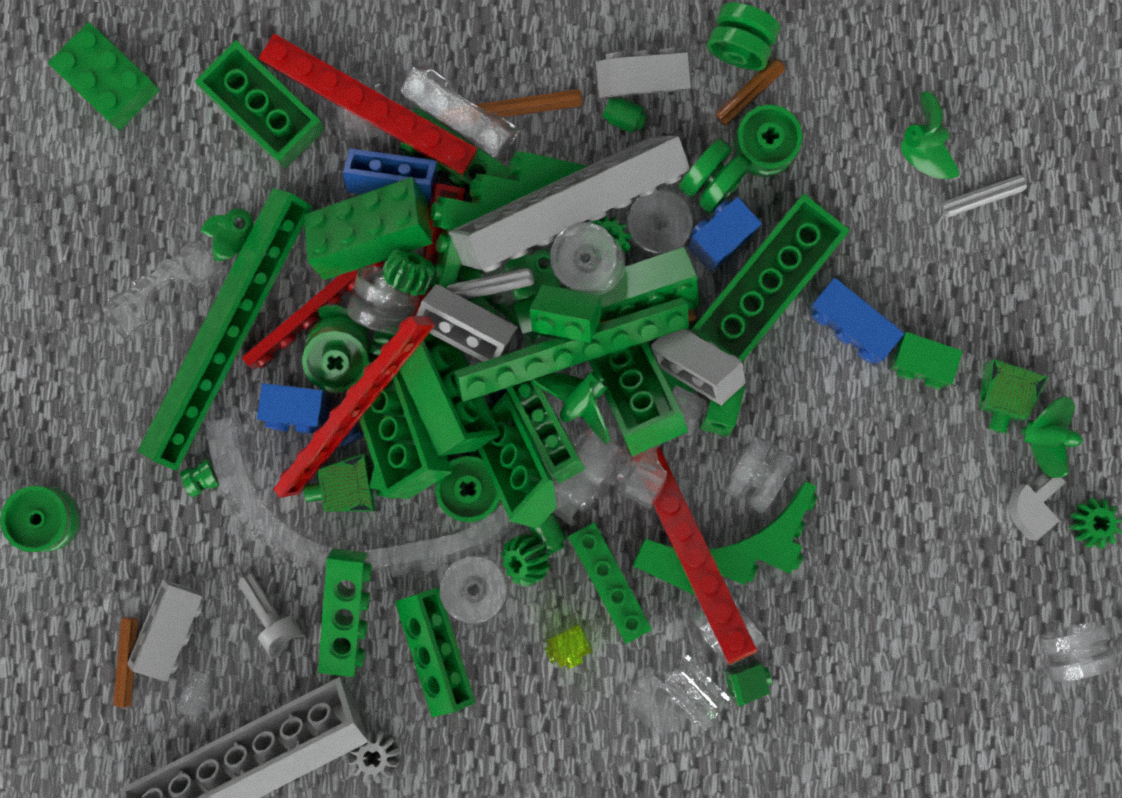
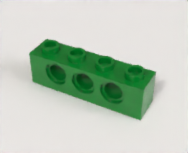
(481, 161)
(546, 430)
(610, 583)
(435, 652)
(334, 656)

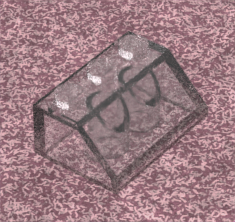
(581, 493)

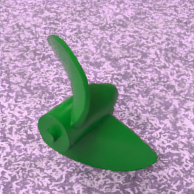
(924, 143)
(579, 398)
(1051, 435)

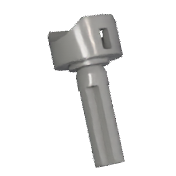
(277, 631)

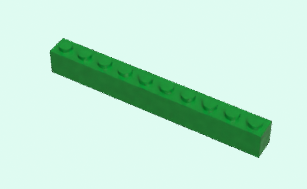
(224, 329)

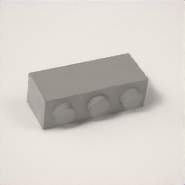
(643, 73)
(466, 324)
(699, 364)
(165, 630)

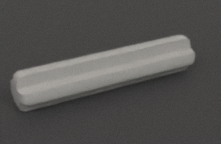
(984, 196)
(493, 284)

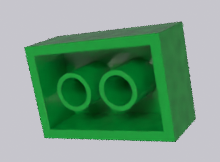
(103, 76)

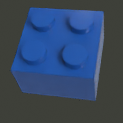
(724, 234)
(293, 407)

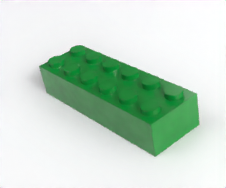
(771, 279)
(641, 287)

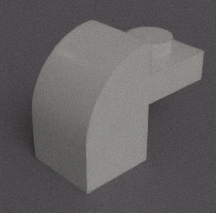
(1028, 506)

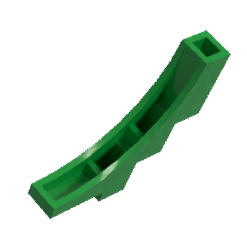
(488, 193)
(737, 561)

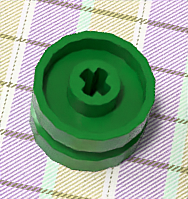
(743, 36)
(777, 127)
(712, 174)
(336, 354)
(452, 495)
(30, 533)

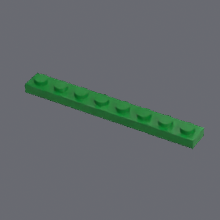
(565, 352)

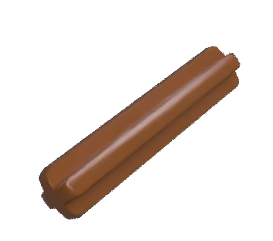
(750, 92)
(124, 675)

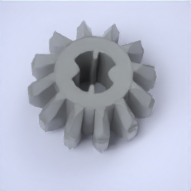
(375, 767)

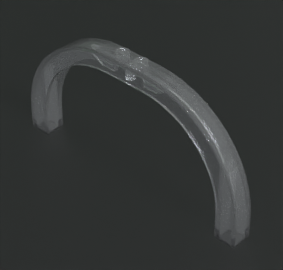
(242, 493)

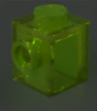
(568, 647)

